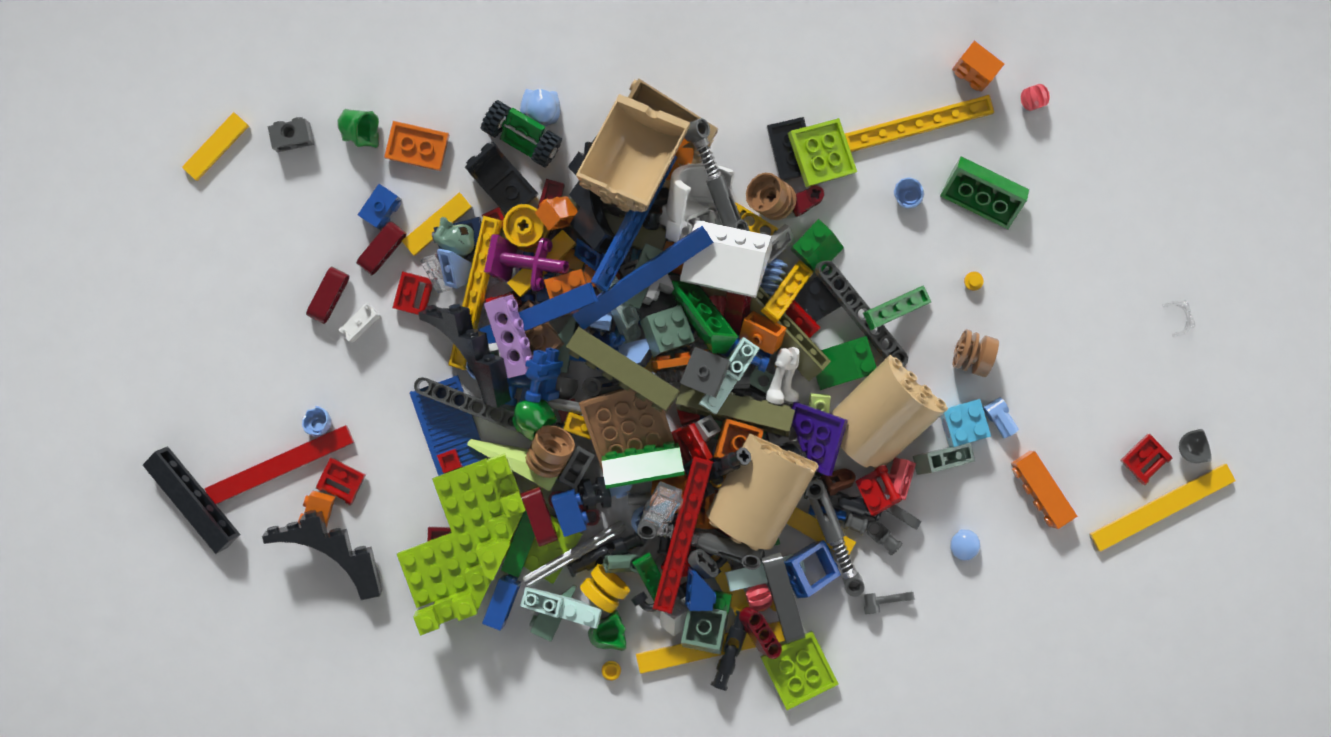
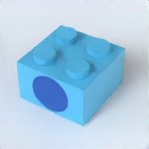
(965, 423)

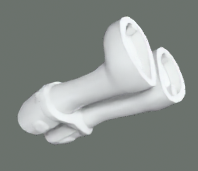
(780, 386)

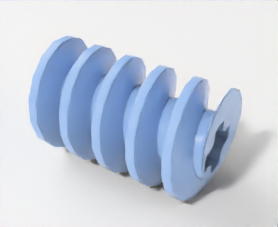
(771, 276)

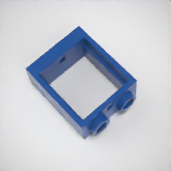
(796, 574)
(502, 602)

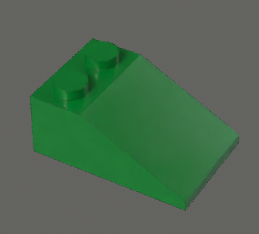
(848, 363)

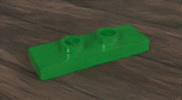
(648, 573)

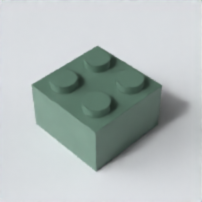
(667, 331)
(705, 630)

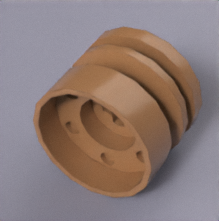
(771, 196)
(979, 354)
(549, 451)

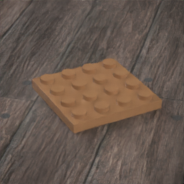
(623, 422)

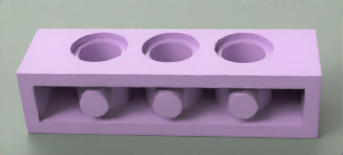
(502, 328)

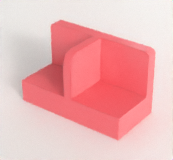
(901, 476)

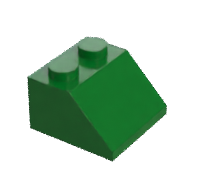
(817, 245)

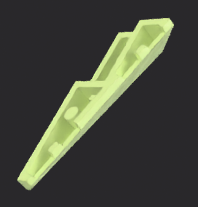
(516, 459)

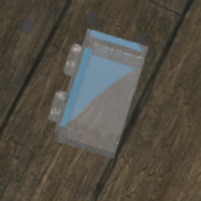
(662, 505)

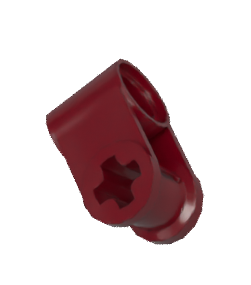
(805, 201)

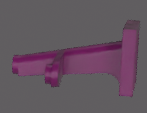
(503, 258)

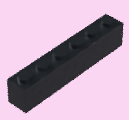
(191, 499)

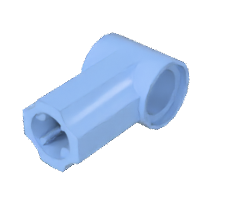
(998, 413)

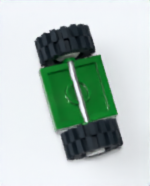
(521, 133)

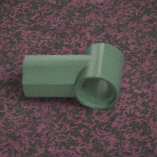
(619, 563)

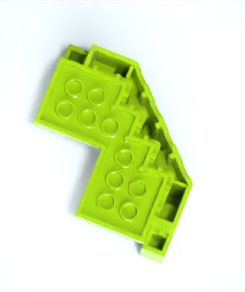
(457, 568)

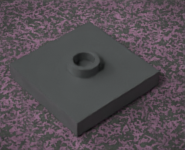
(705, 372)

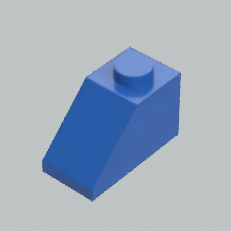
(698, 594)

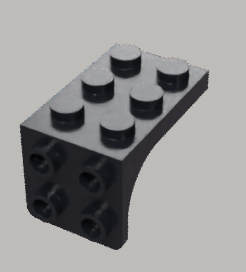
(500, 178)

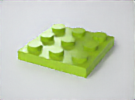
(822, 152)
(541, 555)
(800, 671)

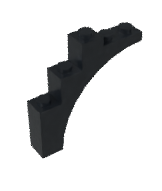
(590, 218)
(473, 344)
(336, 544)

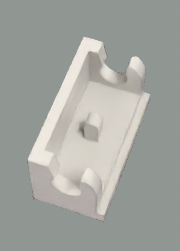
(359, 322)

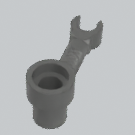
(872, 602)

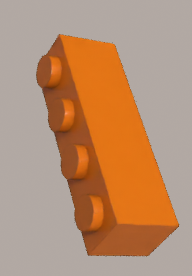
(1043, 489)

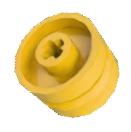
(515, 223)
(604, 589)

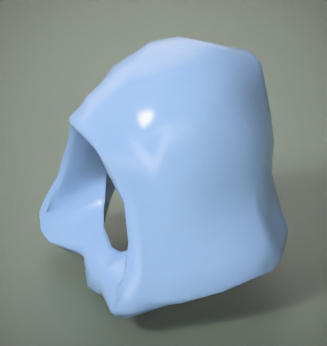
(541, 106)

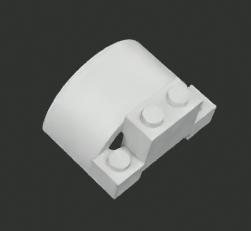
(682, 208)

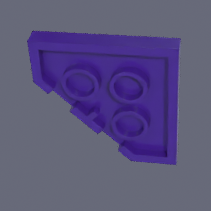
(819, 435)

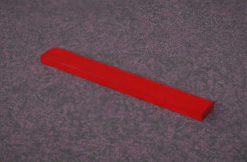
(280, 465)
(682, 535)

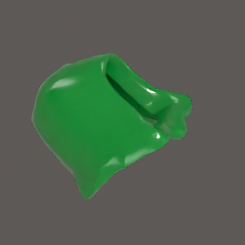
(359, 127)
(532, 416)
(609, 633)

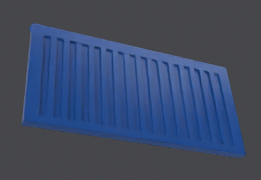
(446, 426)

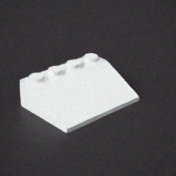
(730, 263)

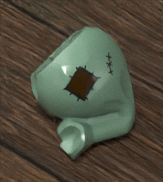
(455, 237)

